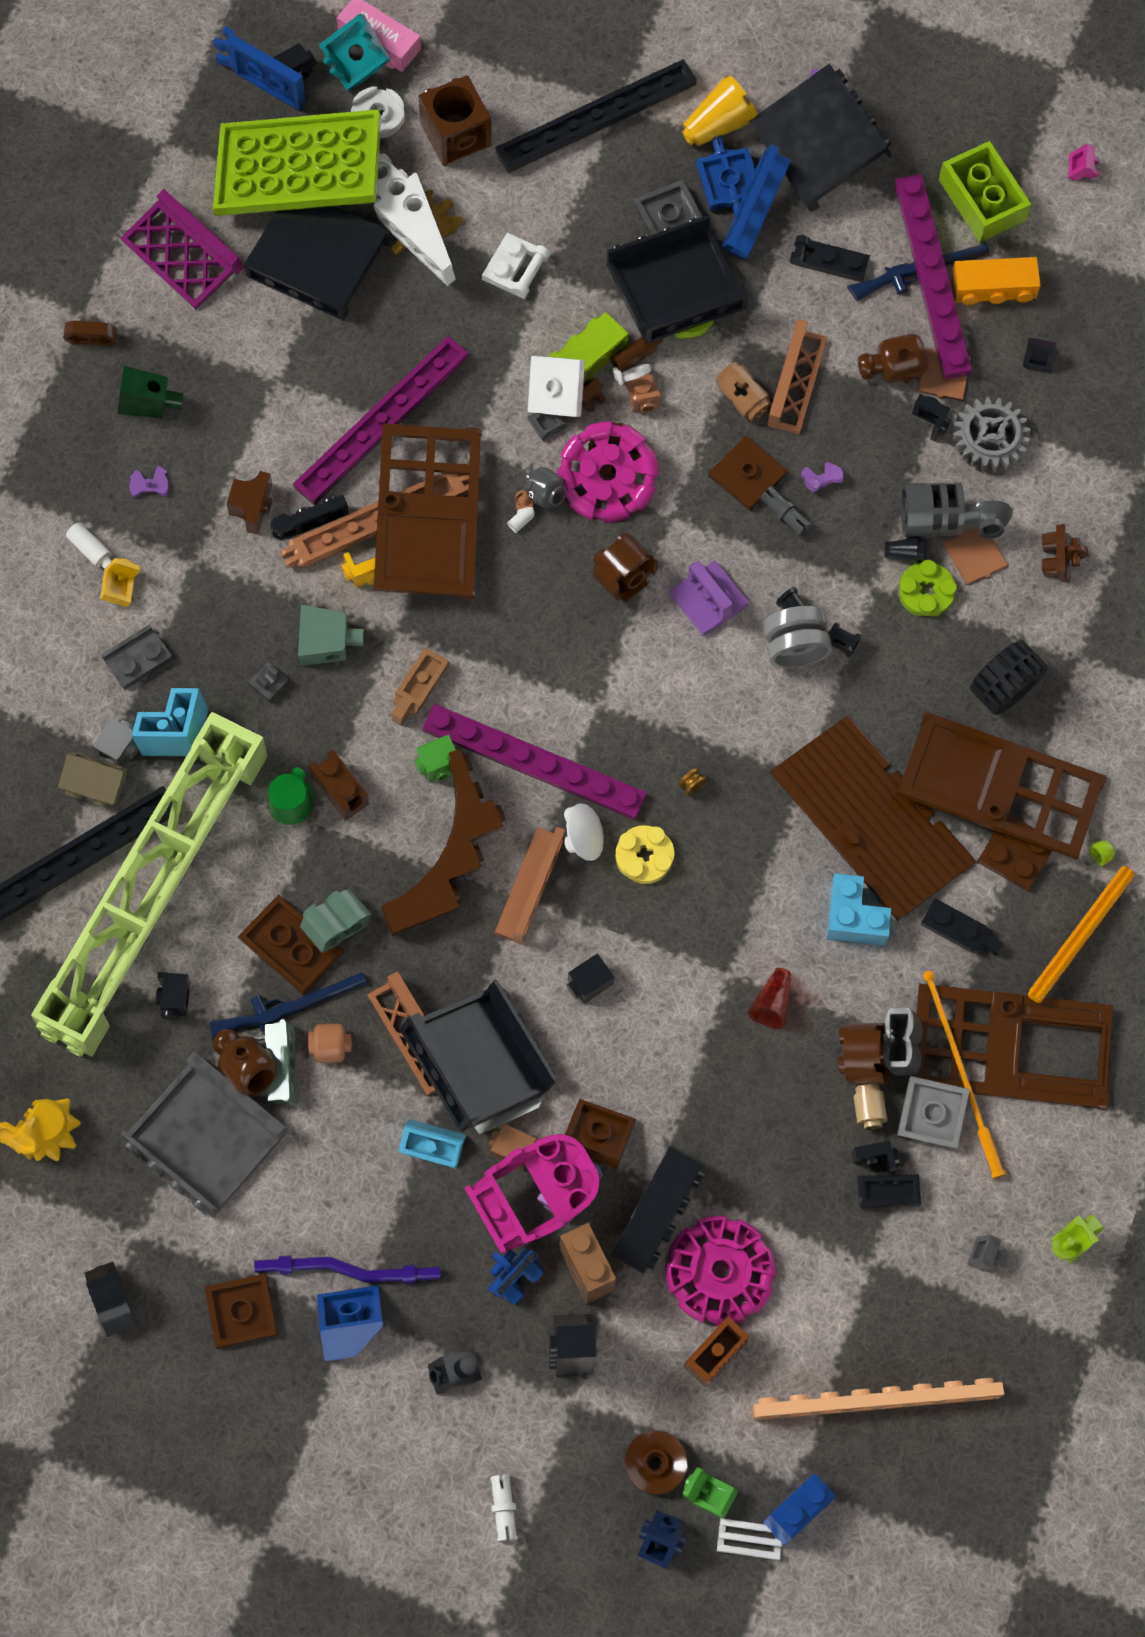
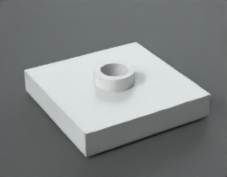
(556, 386)

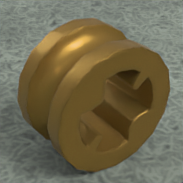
(692, 781)

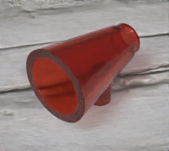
(772, 1002)

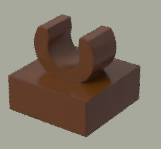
(590, 390)

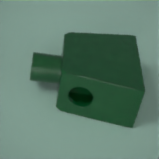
(146, 394)

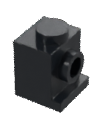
(298, 60)
(173, 995)

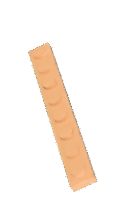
(889, 1398)

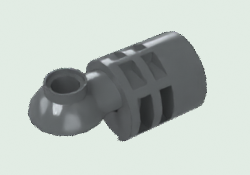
(942, 511)

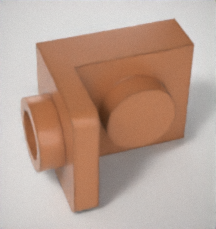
(643, 394)

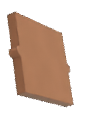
(934, 384)
(974, 556)

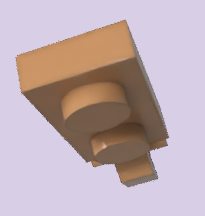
(418, 684)

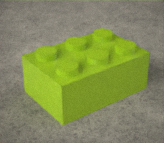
(984, 191)

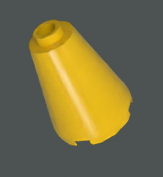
(719, 113)

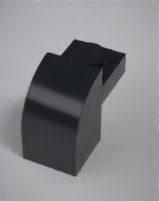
(109, 1299)

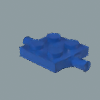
(725, 175)

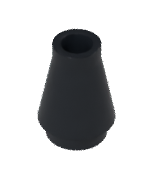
(906, 550)

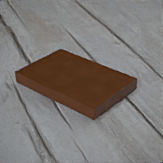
(286, 948)

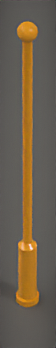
(983, 1132)

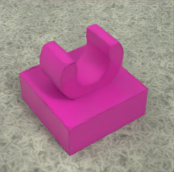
(1083, 163)

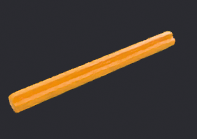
(1081, 934)

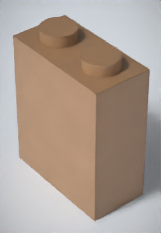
(587, 1263)

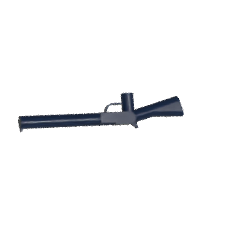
(904, 270)
(275, 1014)

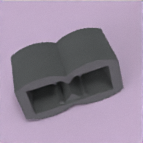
(901, 1047)

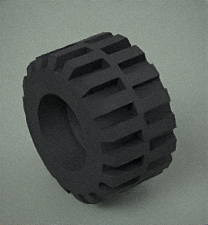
(1008, 677)

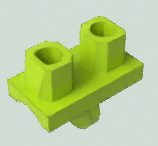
(1076, 1238)

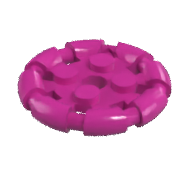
(612, 455)
(715, 1288)

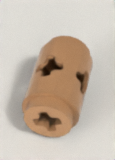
(755, 402)

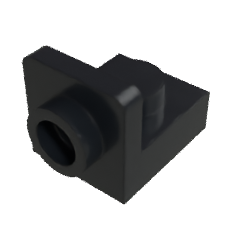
(871, 1154)

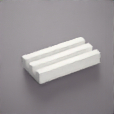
(746, 1538)

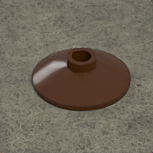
(661, 1446)

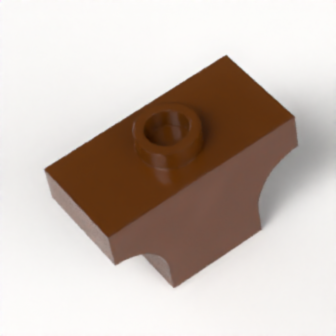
(251, 500)

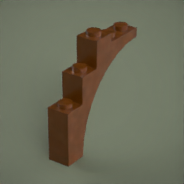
(471, 821)

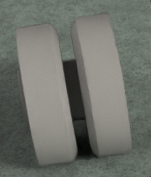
(797, 636)

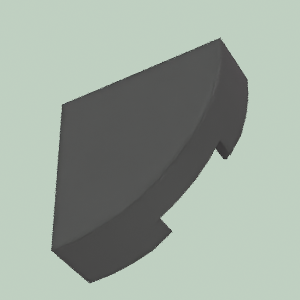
(546, 425)

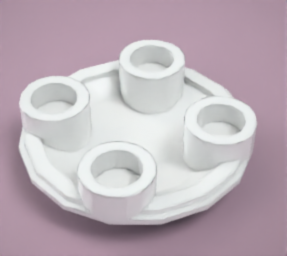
(583, 832)

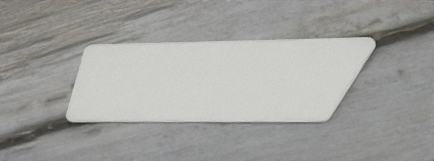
(508, 1116)

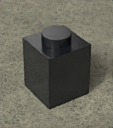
(589, 979)

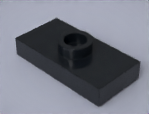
(889, 1191)

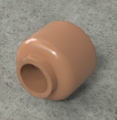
(329, 1043)

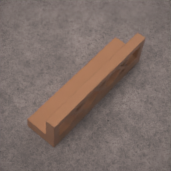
(784, 385)
(530, 884)
(410, 1008)

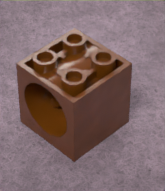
(459, 138)

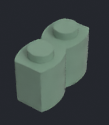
(334, 920)

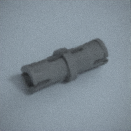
(786, 511)

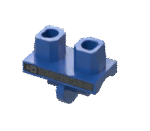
(523, 1264)

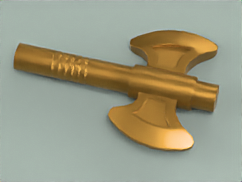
(445, 223)

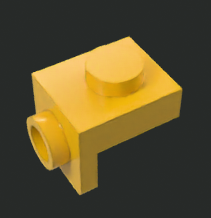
(359, 573)
(119, 581)

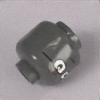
(545, 487)

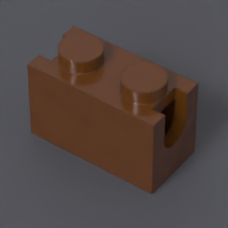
(339, 785)

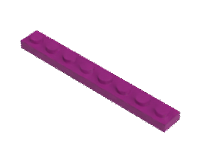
(932, 276)
(390, 410)
(535, 762)

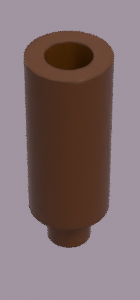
(633, 354)

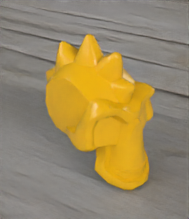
(43, 1131)

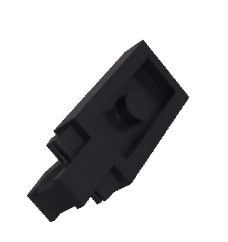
(960, 929)

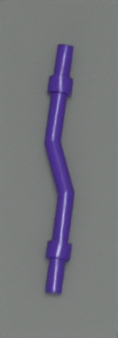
(287, 1265)

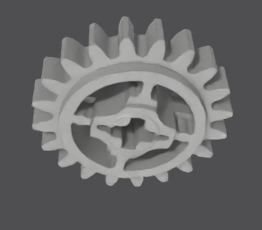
(991, 448)

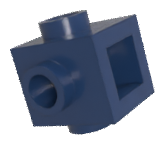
(661, 1539)

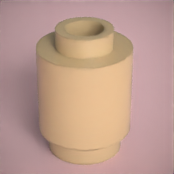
(870, 1106)

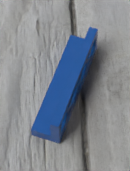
(755, 203)

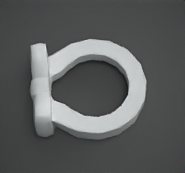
(631, 373)

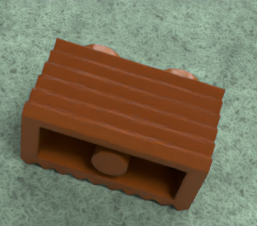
(716, 1351)

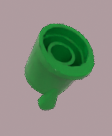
(290, 797)

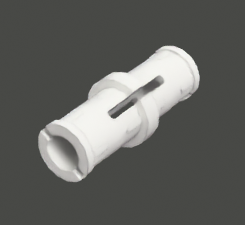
(503, 1508)

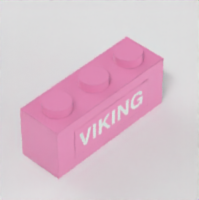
(397, 39)

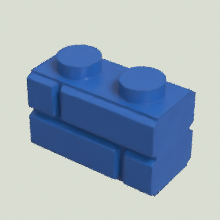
(799, 1509)

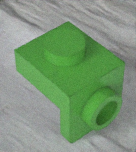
(709, 1493)

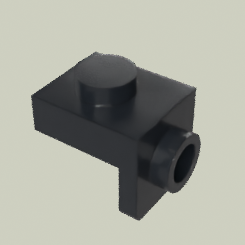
(934, 412)
(454, 1371)

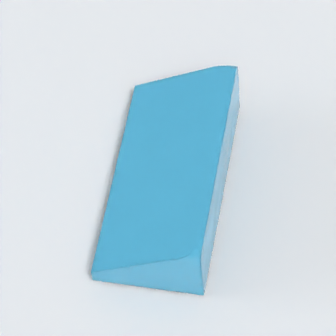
(432, 1143)

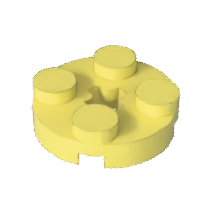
(635, 867)

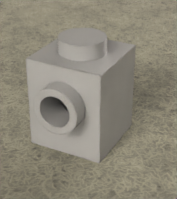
(116, 743)

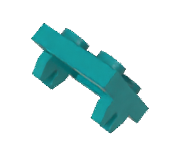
(337, 52)

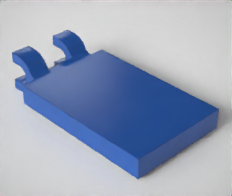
(261, 69)

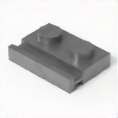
(136, 657)

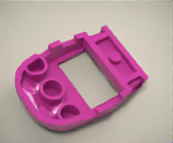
(560, 1172)

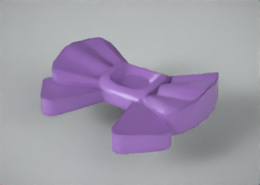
(814, 482)
(158, 484)

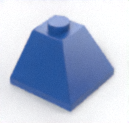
(348, 1321)

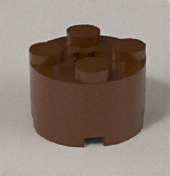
(624, 567)
(863, 1053)

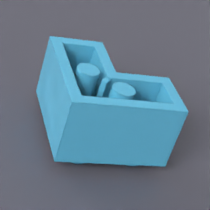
(173, 730)
(850, 919)

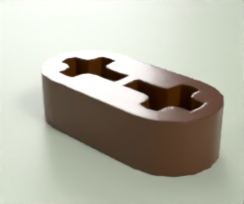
(90, 333)

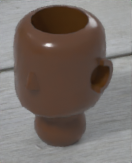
(897, 359)
(244, 1062)

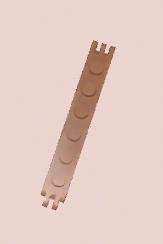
(359, 525)

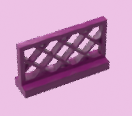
(202, 239)

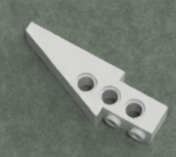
(407, 215)

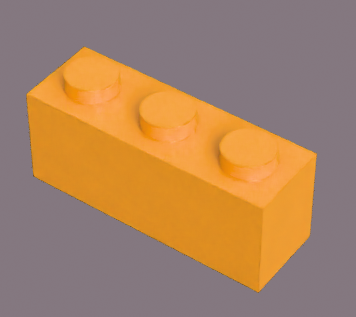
(995, 280)

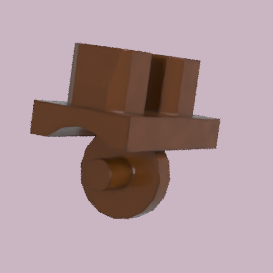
(1060, 542)

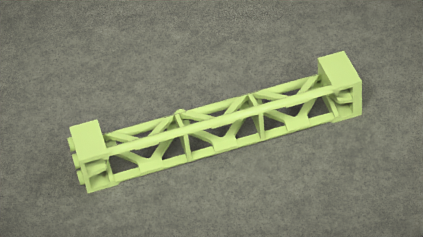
(231, 757)

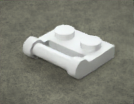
(508, 261)

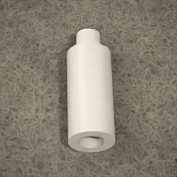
(89, 545)

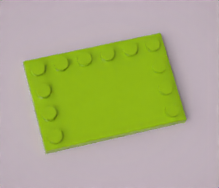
(297, 162)

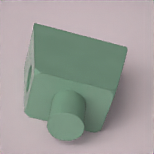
(325, 636)

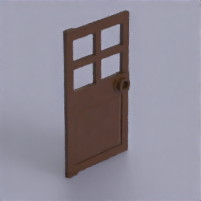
(427, 538)
(980, 775)

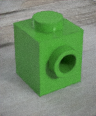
(433, 759)

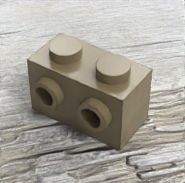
(93, 778)

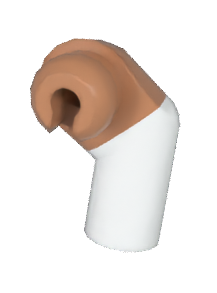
(525, 511)

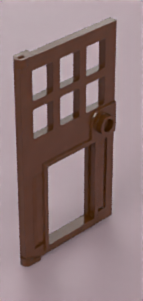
(1003, 1044)

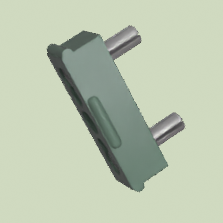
(281, 1041)

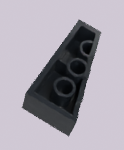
(658, 1209)
(573, 1345)

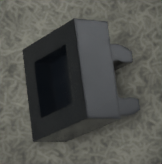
(1039, 354)

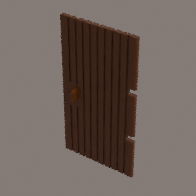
(856, 807)

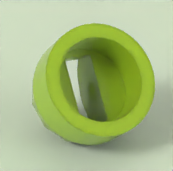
(1106, 851)

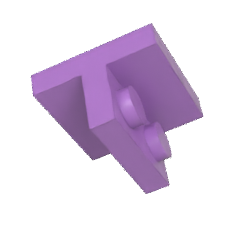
(708, 597)

